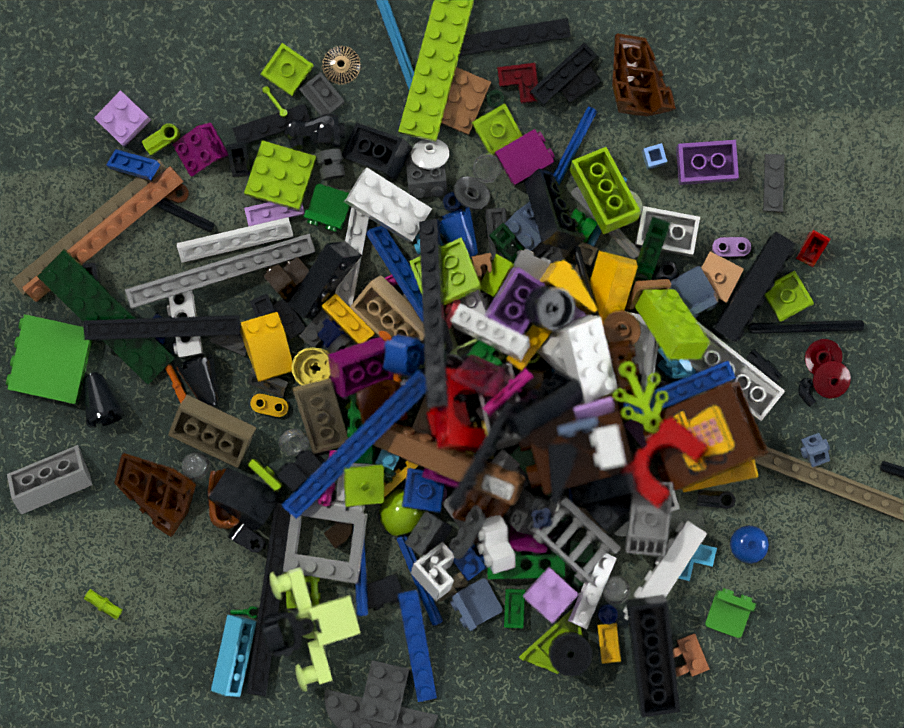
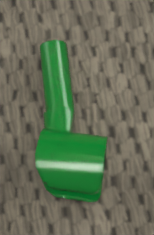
(244, 611)

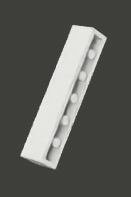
(671, 565)

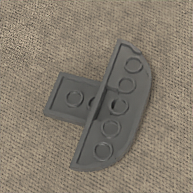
(379, 704)

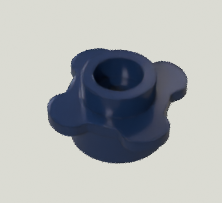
(541, 513)

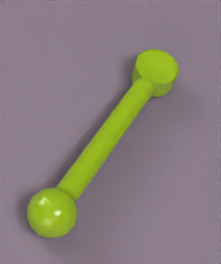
(283, 112)

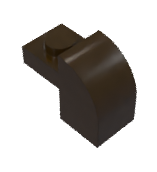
(338, 533)

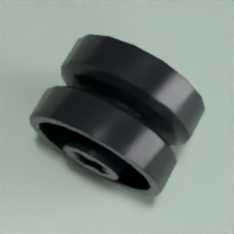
(549, 308)
(570, 642)

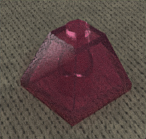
(480, 376)

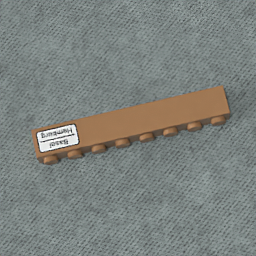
(451, 463)

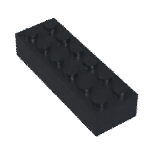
(753, 287)
(653, 655)

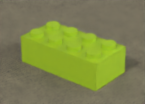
(604, 190)
(672, 324)

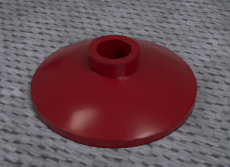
(831, 352)
(827, 372)

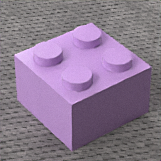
(122, 118)
(550, 594)

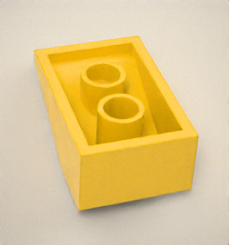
(562, 276)
(266, 346)

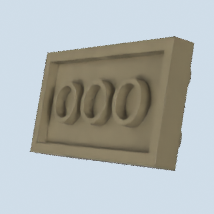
(321, 415)

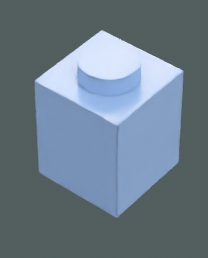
(654, 156)

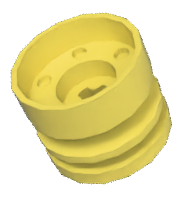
(305, 361)

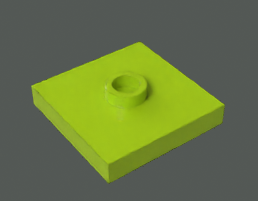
(287, 69)
(497, 129)
(788, 296)
(266, 474)
(363, 485)

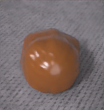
(219, 516)

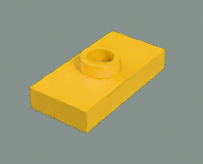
(609, 643)

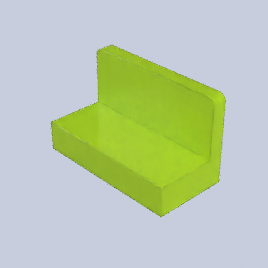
(493, 281)

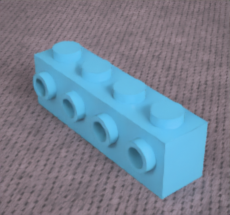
(233, 656)

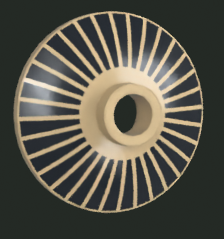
(343, 74)

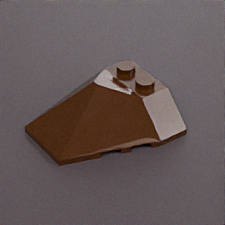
(636, 79)
(157, 490)

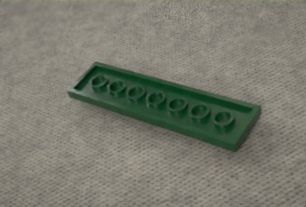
(94, 302)

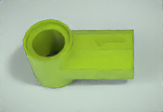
(160, 140)

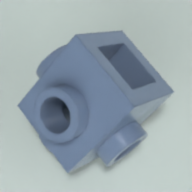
(813, 446)

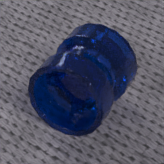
(608, 616)

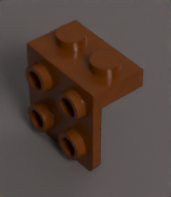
(374, 396)

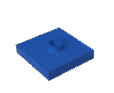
(422, 492)

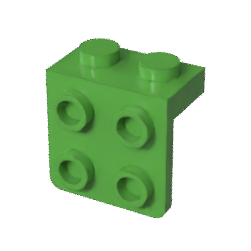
(729, 613)

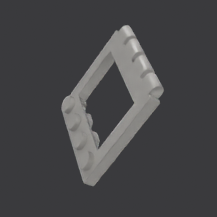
(323, 567)

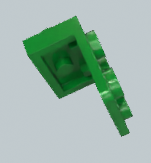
(327, 208)

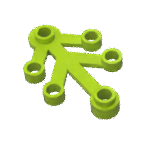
(641, 400)

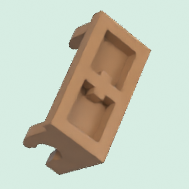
(482, 264)

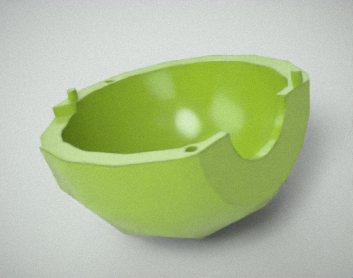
(398, 519)

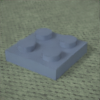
(569, 429)

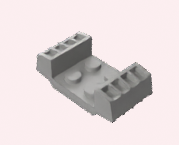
(648, 525)

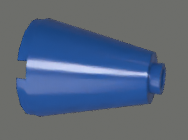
(458, 225)

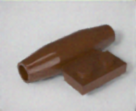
(489, 505)

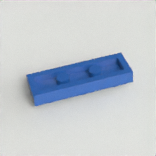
(133, 164)

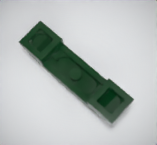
(506, 242)
(651, 249)

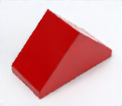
(812, 248)

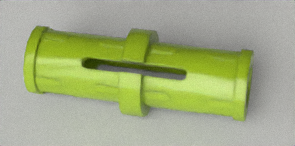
(103, 604)

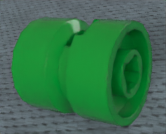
(585, 225)

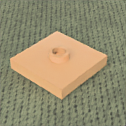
(721, 275)

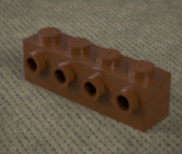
(619, 353)

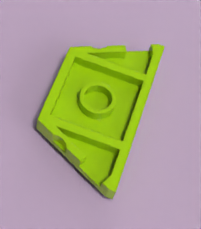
(539, 650)

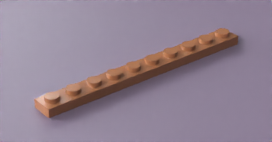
(114, 225)

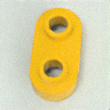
(269, 405)

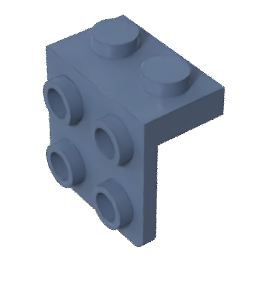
(524, 227)
(695, 291)
(476, 604)

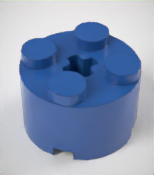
(404, 355)

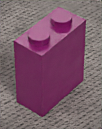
(525, 156)

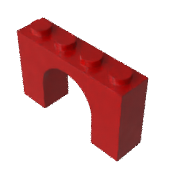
(450, 432)
(669, 436)

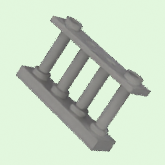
(593, 533)

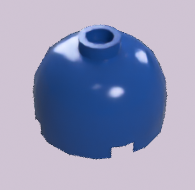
(749, 544)

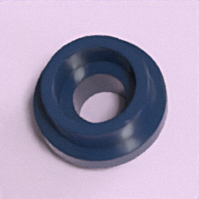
(447, 206)

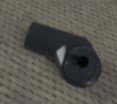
(804, 391)

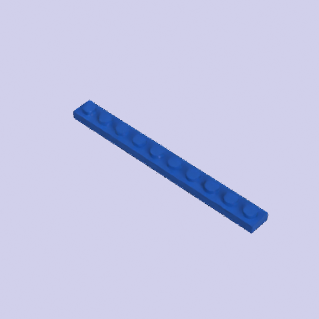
(356, 445)

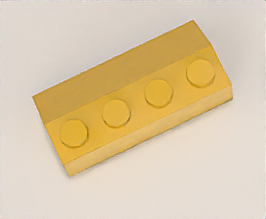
(612, 282)

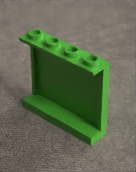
(49, 359)

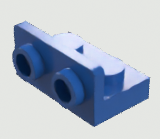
(470, 563)

